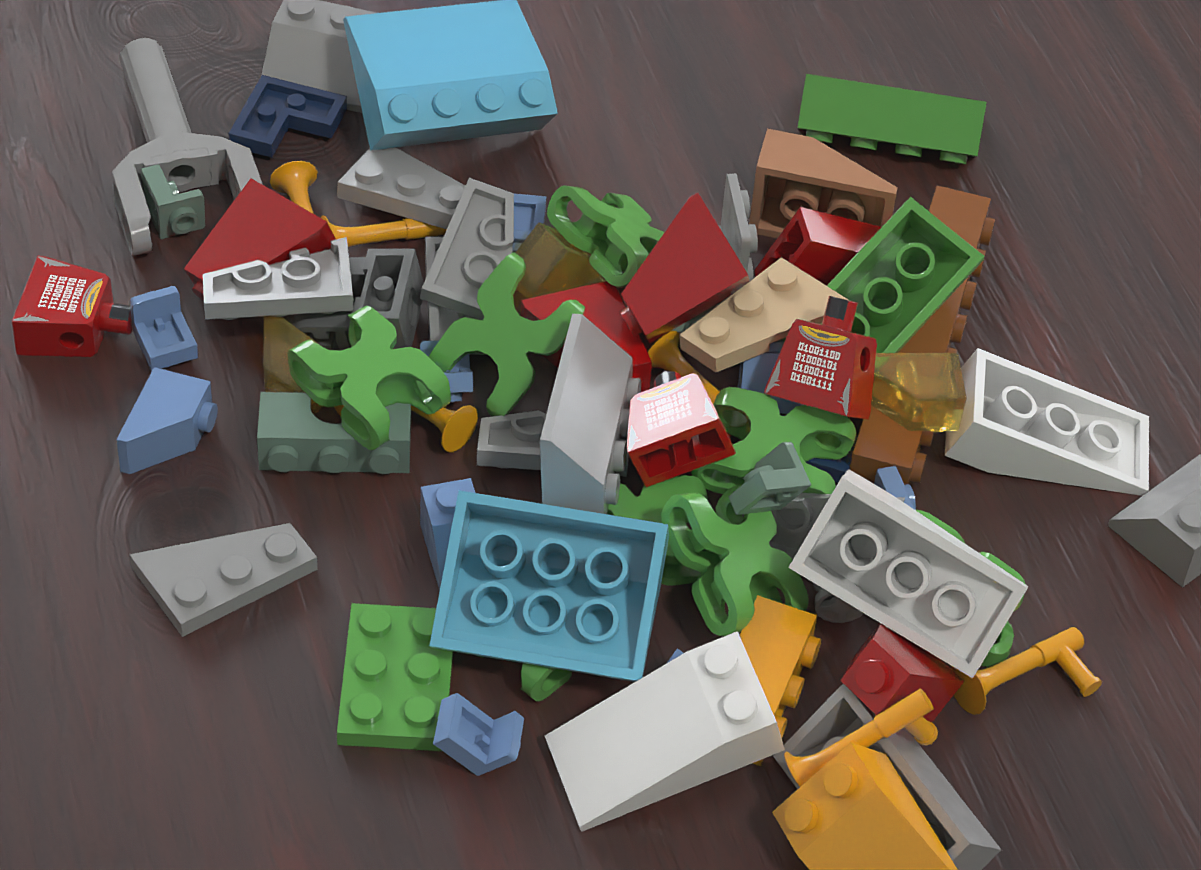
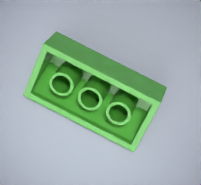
(891, 116)
(904, 275)

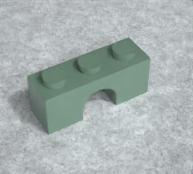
(298, 441)

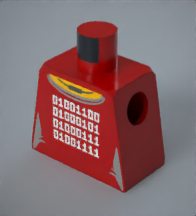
(66, 311)
(827, 363)
(674, 429)

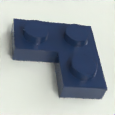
(285, 105)

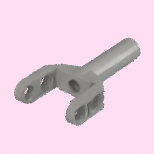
(183, 156)

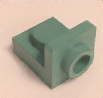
(169, 210)
(772, 483)

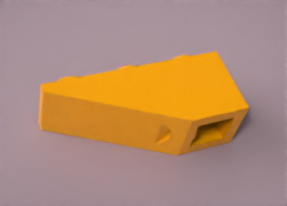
(779, 646)

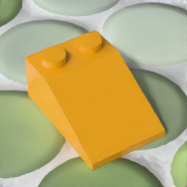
(860, 818)

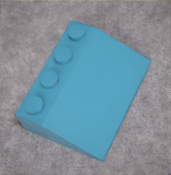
(448, 73)
(550, 586)

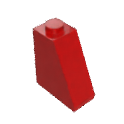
(258, 228)
(819, 243)
(682, 274)
(602, 309)
(893, 668)

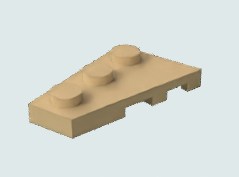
(756, 316)

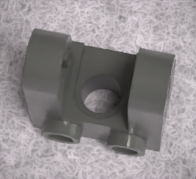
(383, 280)

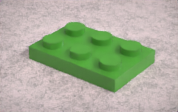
(392, 679)

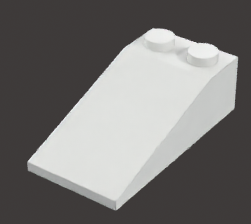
(1047, 430)
(908, 573)
(666, 733)

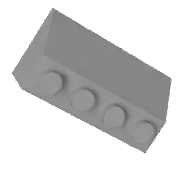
(312, 47)
(587, 421)
(1167, 524)
(946, 812)

